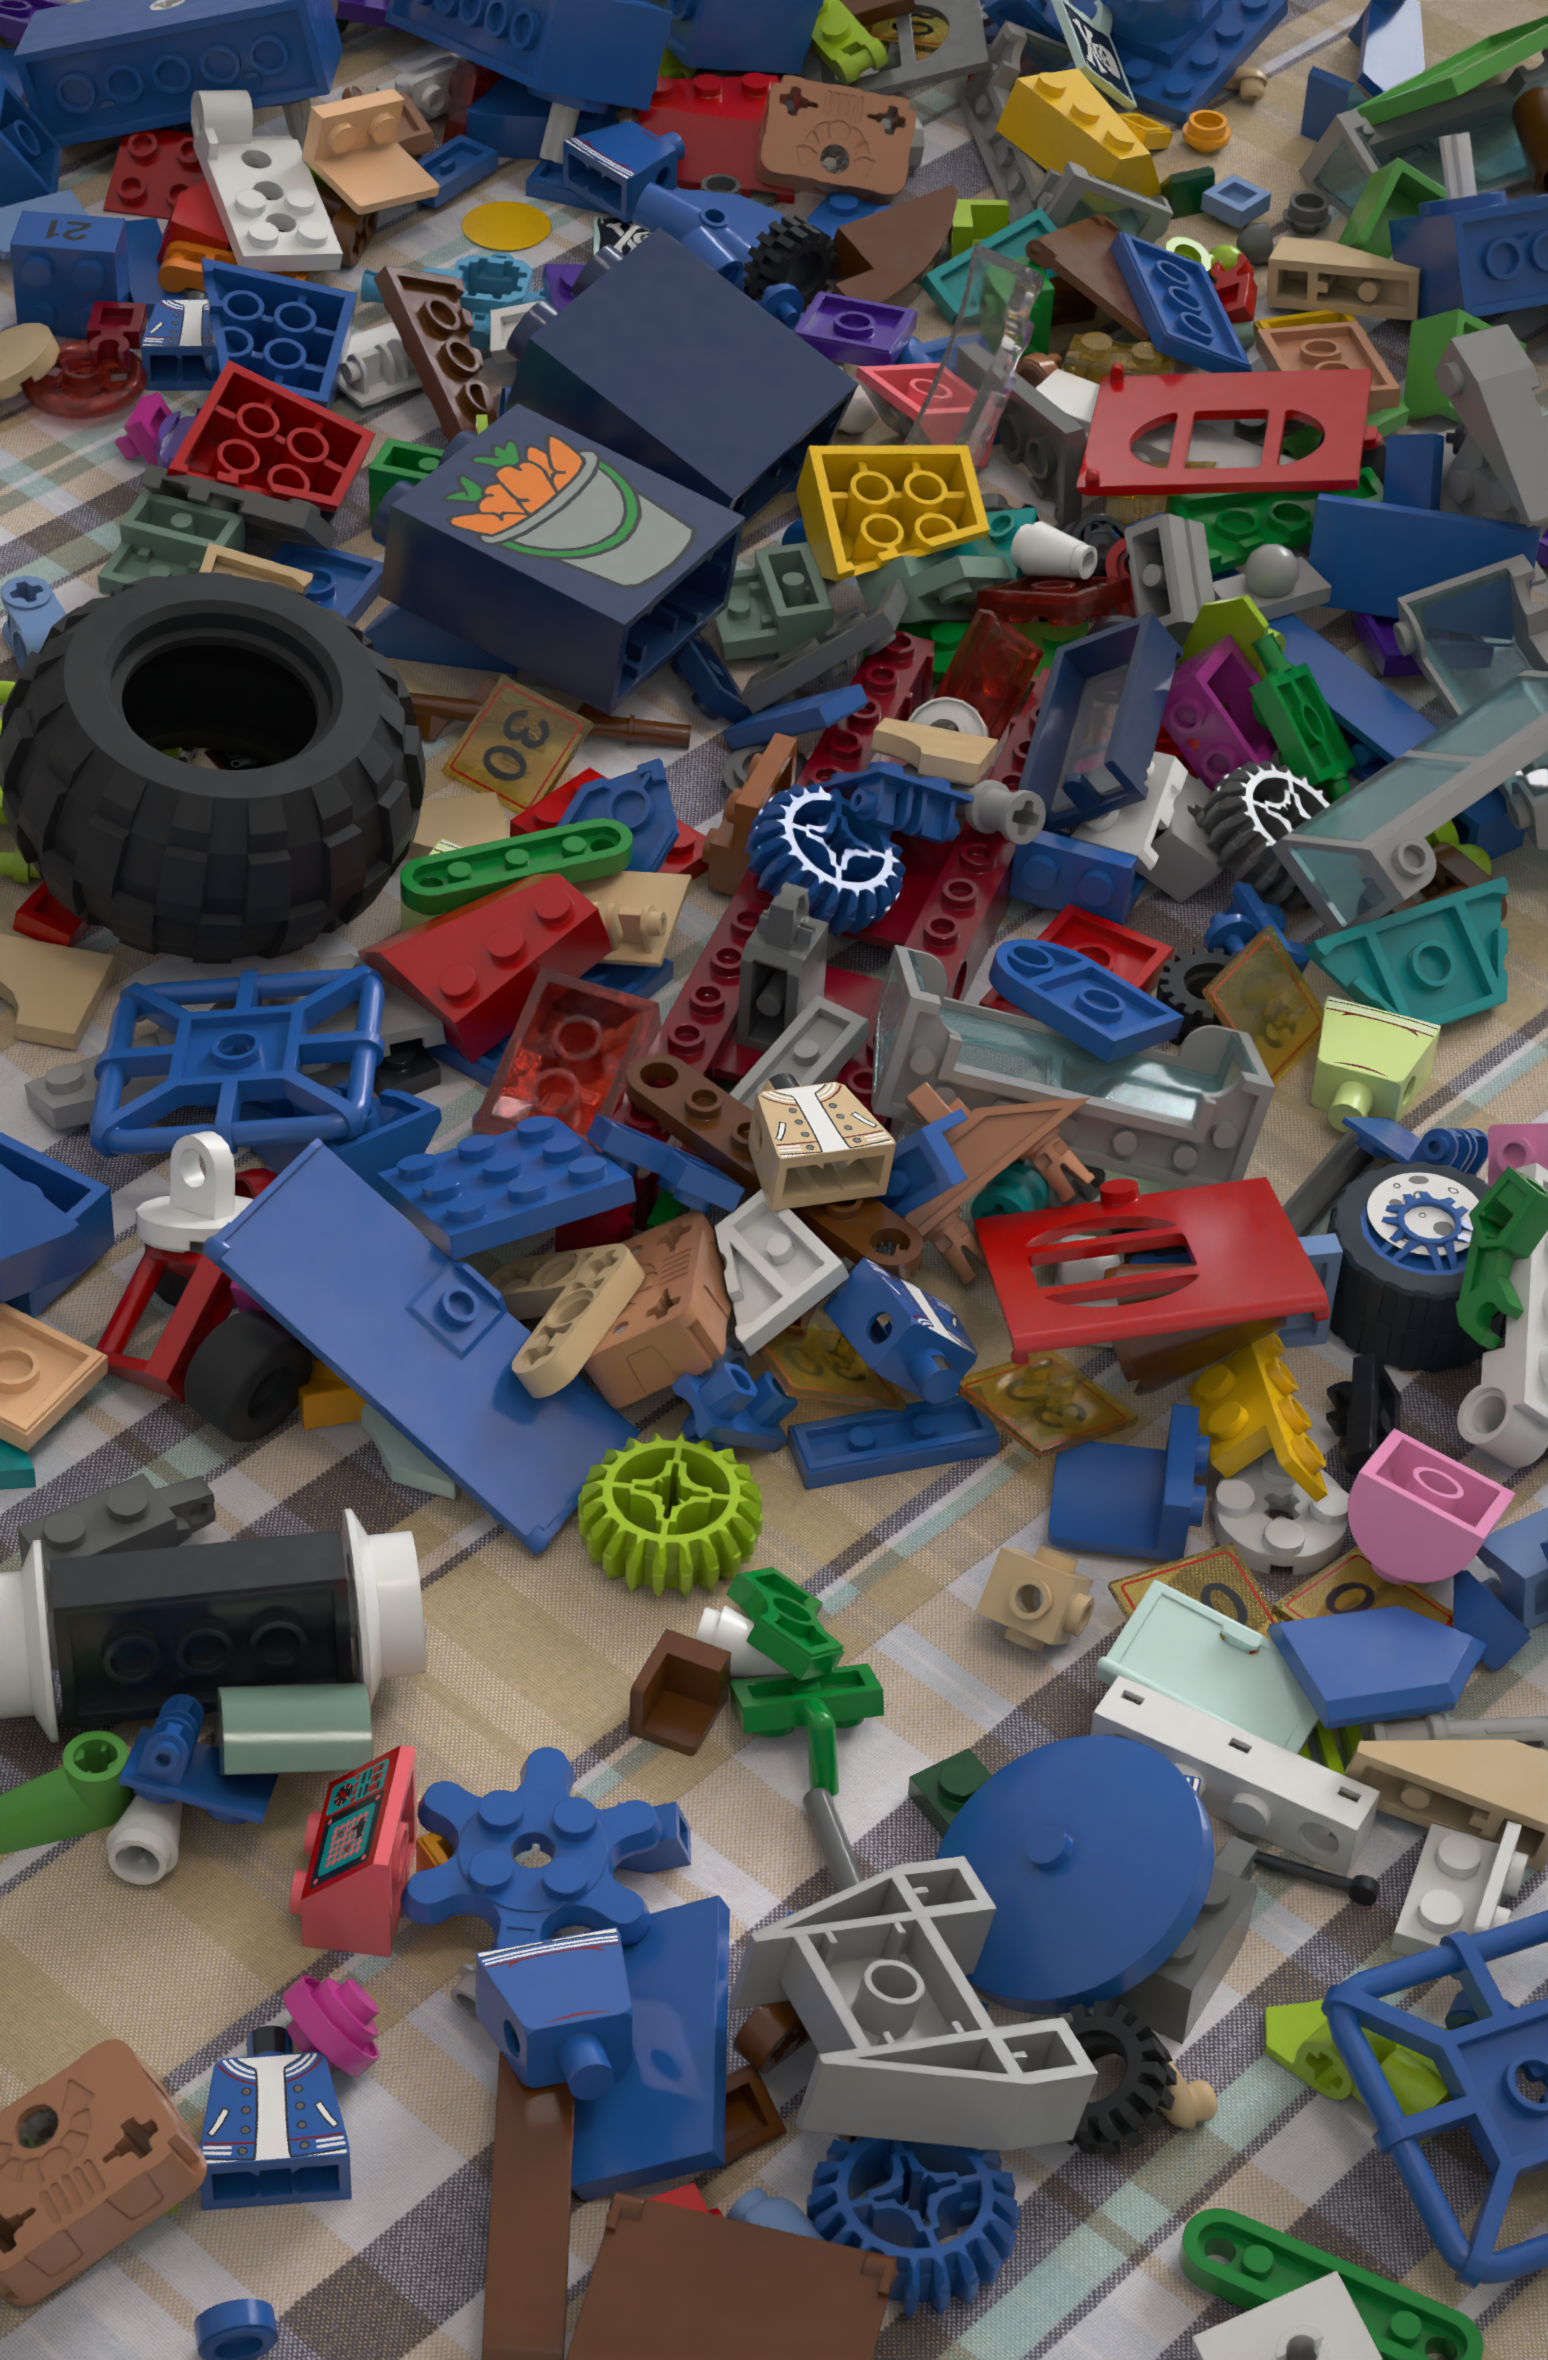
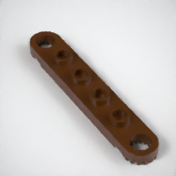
(719, 1130)

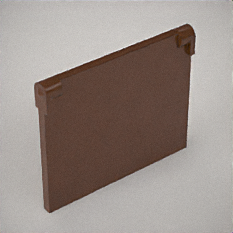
(1085, 260)
(726, 2290)

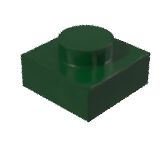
(946, 1787)

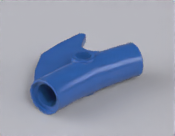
(729, 216)

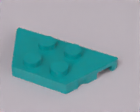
(1425, 961)

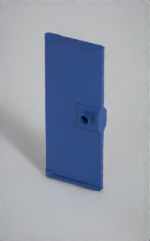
(417, 1341)

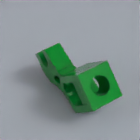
(1505, 1228)

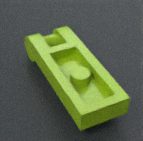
(845, 43)

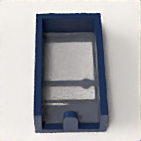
(1100, 721)

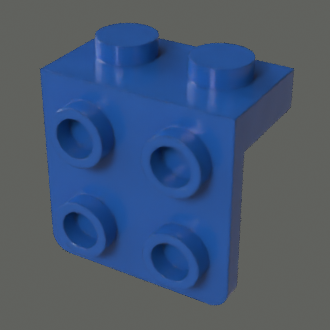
(1066, 871)
(1131, 1495)

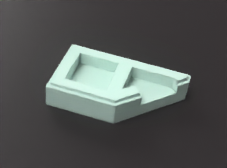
(403, 1460)

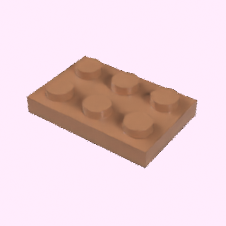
(1329, 348)

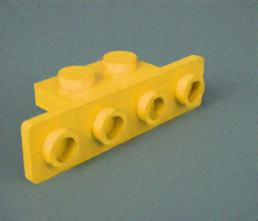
(1251, 1408)

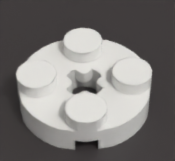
(1304, 1543)

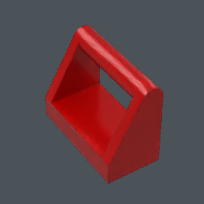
(200, 1309)

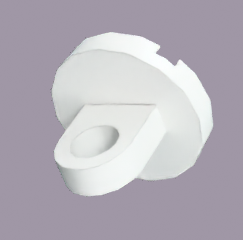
(196, 1202)

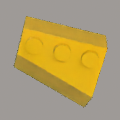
(1065, 120)
(887, 503)

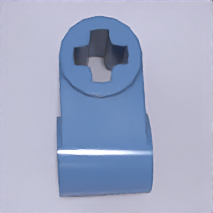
(30, 615)

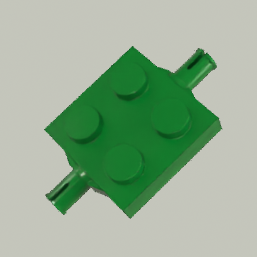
(1300, 721)

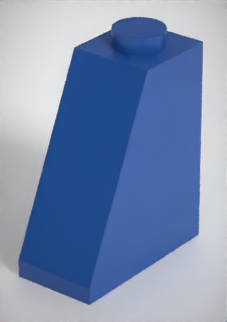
(517, 121)
(35, 1240)

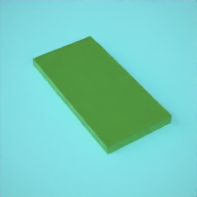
(1458, 72)

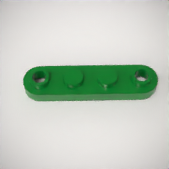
(465, 874)
(1273, 2264)

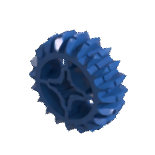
(825, 847)
(936, 2184)

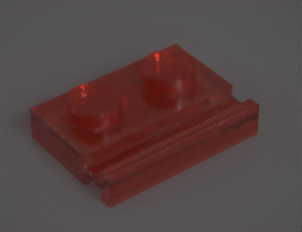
(991, 670)

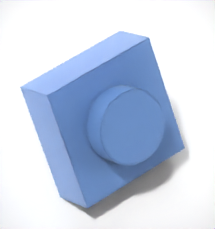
(1235, 201)

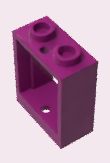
(1195, 711)

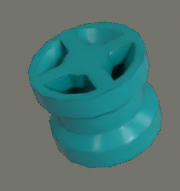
(1011, 1192)

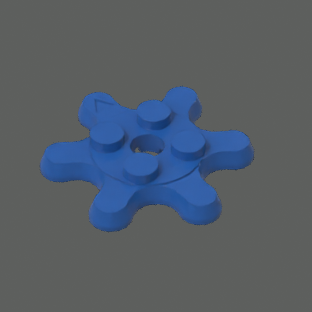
(523, 1901)

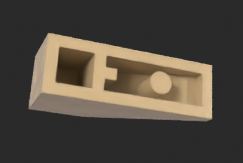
(1341, 280)
(1461, 1787)

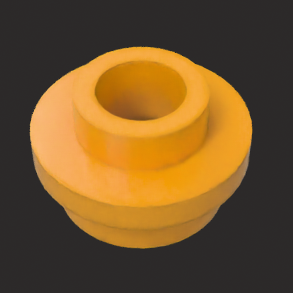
(1206, 131)

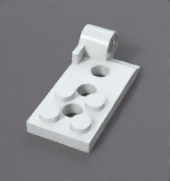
(225, 151)
(1510, 1406)

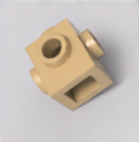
(1015, 1592)

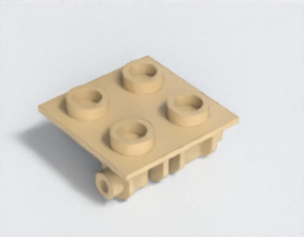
(637, 913)

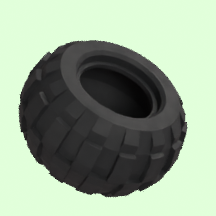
(193, 852)

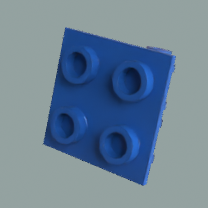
(901, 801)
(1450, 1147)
(174, 1767)

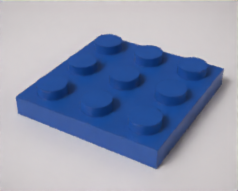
(505, 1186)

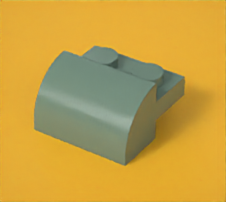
(167, 539)
(937, 585)
(774, 605)
(293, 1728)

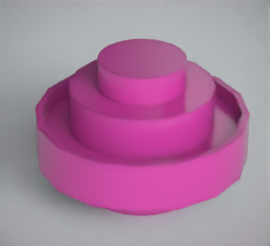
(333, 2022)

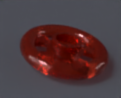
(85, 385)

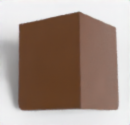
(679, 1693)

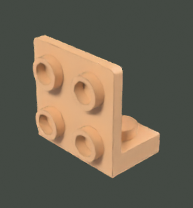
(358, 156)

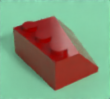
(717, 124)
(272, 442)
(485, 956)

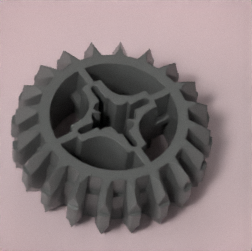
(1252, 813)

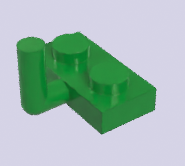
(781, 1702)

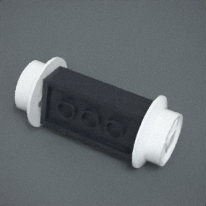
(204, 1619)

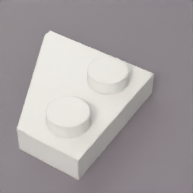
(1134, 826)
(773, 1269)

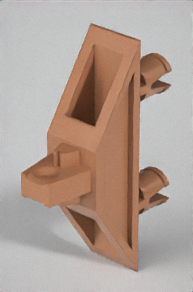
(984, 1148)

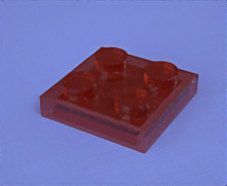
(1058, 598)

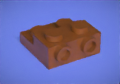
(725, 846)

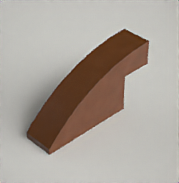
(893, 249)

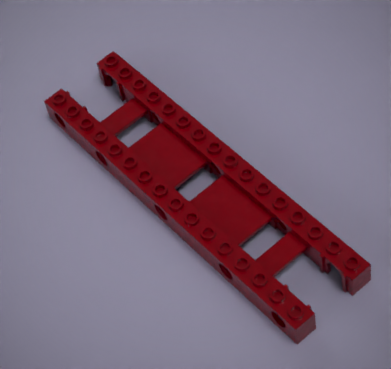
(946, 908)

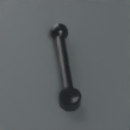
(1360, 1889)

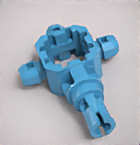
(488, 286)

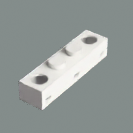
(1258, 1792)

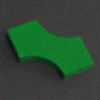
(786, 1623)

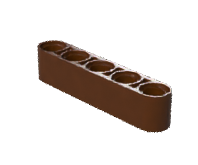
(529, 2221)

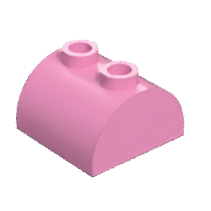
(1421, 1511)

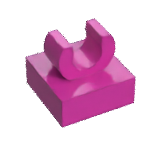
(144, 428)

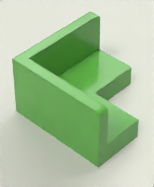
(1388, 195)
(1426, 347)

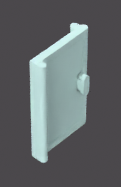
(1179, 1652)

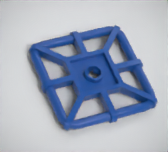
(239, 1059)
(1481, 2076)

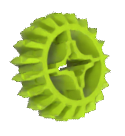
(629, 1508)

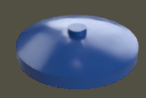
(1091, 1869)

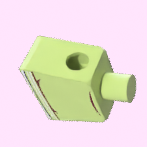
(1370, 1062)

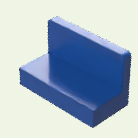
(923, 1167)

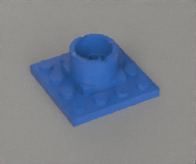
(1184, 49)

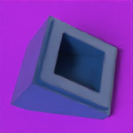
(1488, 1620)

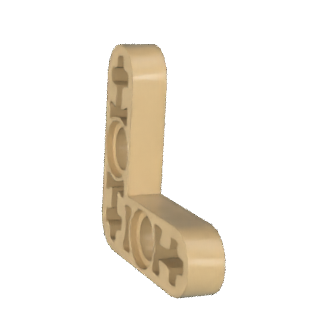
(580, 1300)

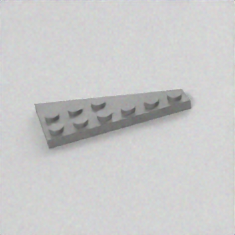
(69, 1090)

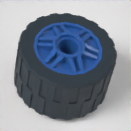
(1398, 1298)

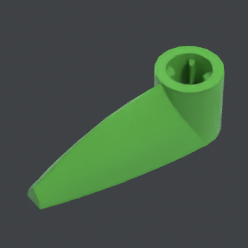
(69, 1799)

